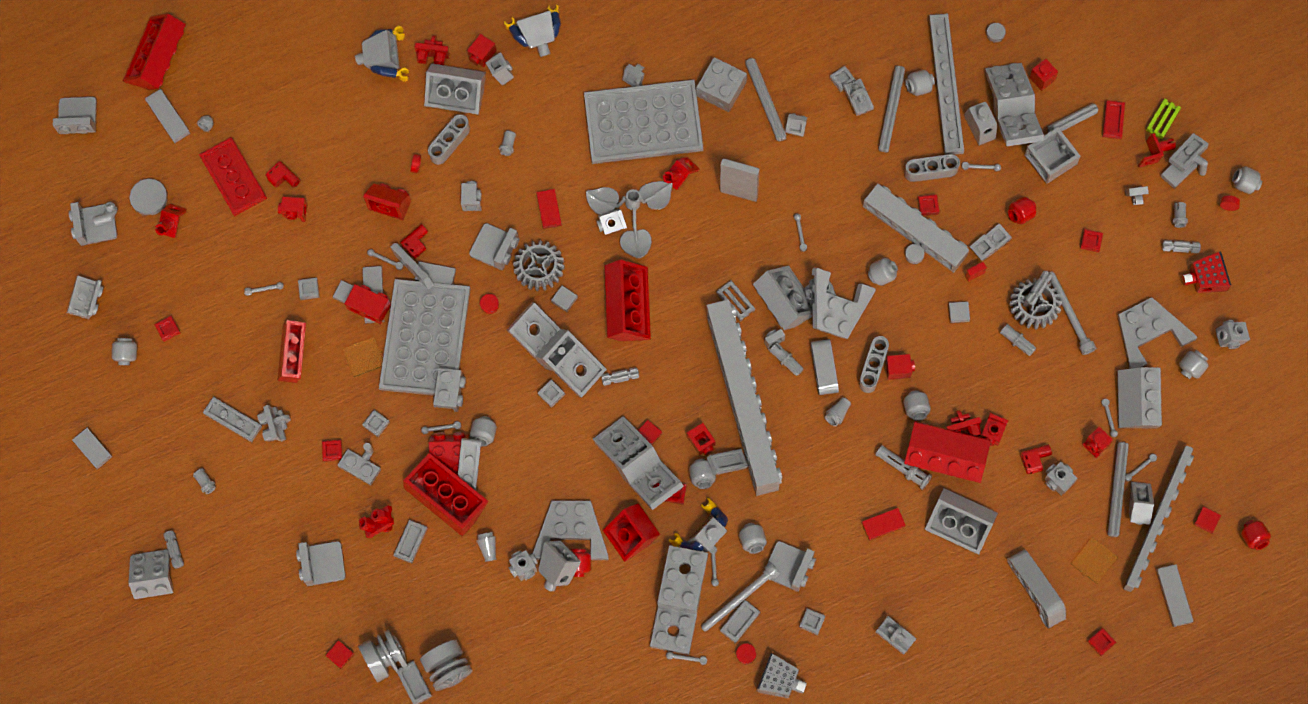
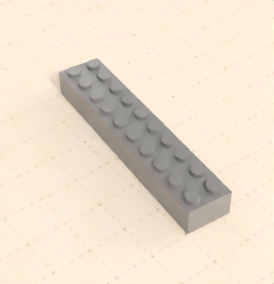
(742, 396)

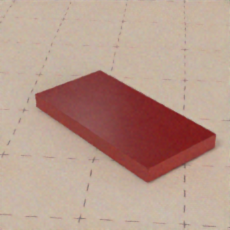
(233, 176)

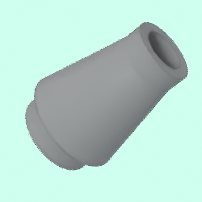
(837, 412)
(487, 545)

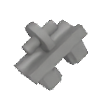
(858, 97)
(276, 421)
(895, 635)

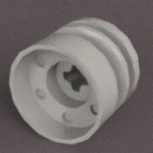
(383, 655)
(445, 663)

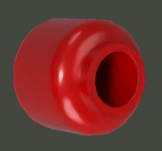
(1022, 210)
(1255, 535)
(585, 558)

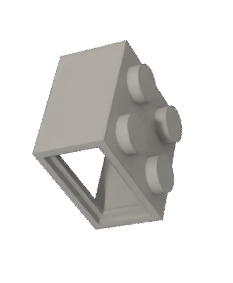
(721, 84)
(1052, 155)

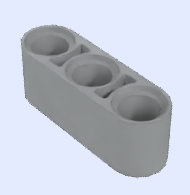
(448, 148)
(938, 162)
(877, 356)
(824, 367)

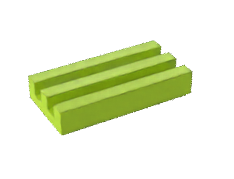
(1171, 106)

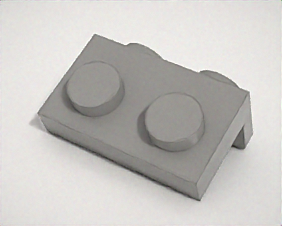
(84, 297)
(449, 389)

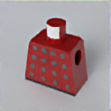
(1208, 274)

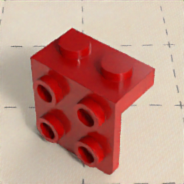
(447, 449)

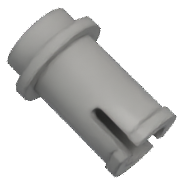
(507, 145)
(1180, 215)
(204, 481)

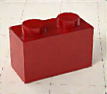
(367, 303)

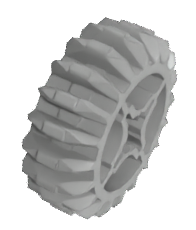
(551, 255)
(1043, 305)

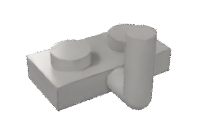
(1190, 153)
(360, 466)

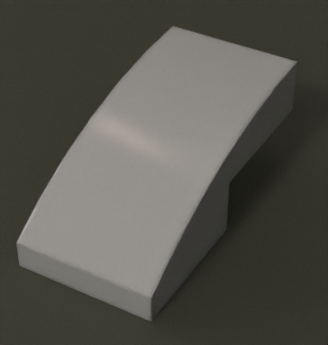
(991, 242)

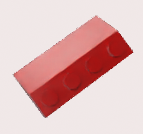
(154, 52)
(627, 301)
(947, 452)
(445, 494)

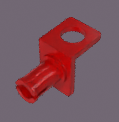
(1156, 149)
(679, 172)
(169, 220)

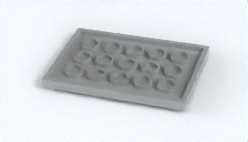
(643, 121)
(423, 335)

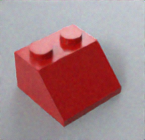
(387, 201)
(631, 532)

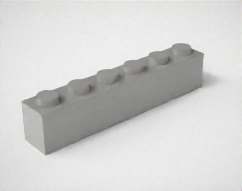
(915, 227)

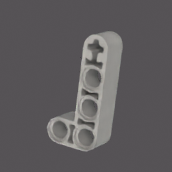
(1038, 587)

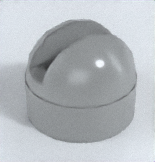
(205, 123)

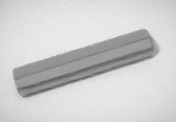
(1075, 118)

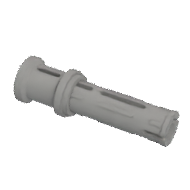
(883, 453)

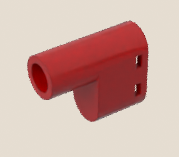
(281, 174)
(412, 244)
(1031, 458)

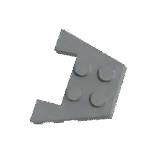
(833, 313)
(1146, 323)
(572, 522)

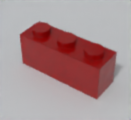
(291, 351)

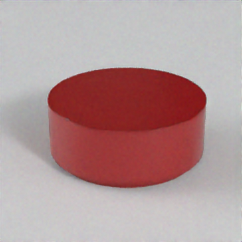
(416, 161)
(1230, 203)
(489, 303)
(746, 653)

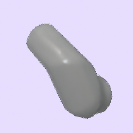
(108, 215)

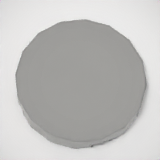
(148, 197)

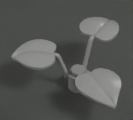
(607, 199)

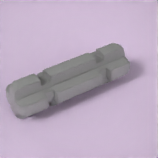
(1181, 246)
(1038, 288)
(620, 376)
(173, 549)

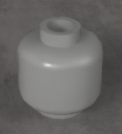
(920, 82)
(1247, 180)
(883, 271)
(124, 351)
(1193, 364)
(917, 405)
(484, 430)
(701, 474)
(752, 538)

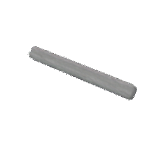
(766, 99)
(891, 109)
(1118, 489)

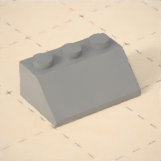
(454, 88)
(784, 297)
(1139, 398)
(961, 521)

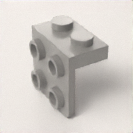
(76, 115)
(84, 228)
(494, 246)
(321, 563)
(791, 565)
(150, 574)

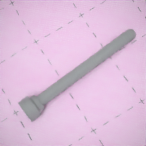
(1086, 345)
(768, 574)

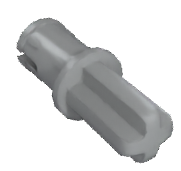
(1018, 340)
(786, 359)

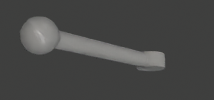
(965, 166)
(803, 247)
(399, 266)
(248, 291)
(1105, 402)
(457, 425)
(1152, 458)
(713, 550)
(703, 660)

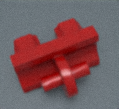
(432, 48)
(971, 425)
(378, 521)

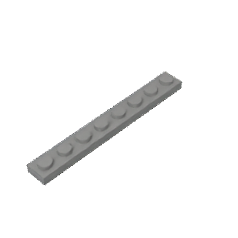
(946, 84)
(1156, 526)

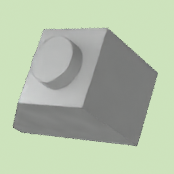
(1141, 503)

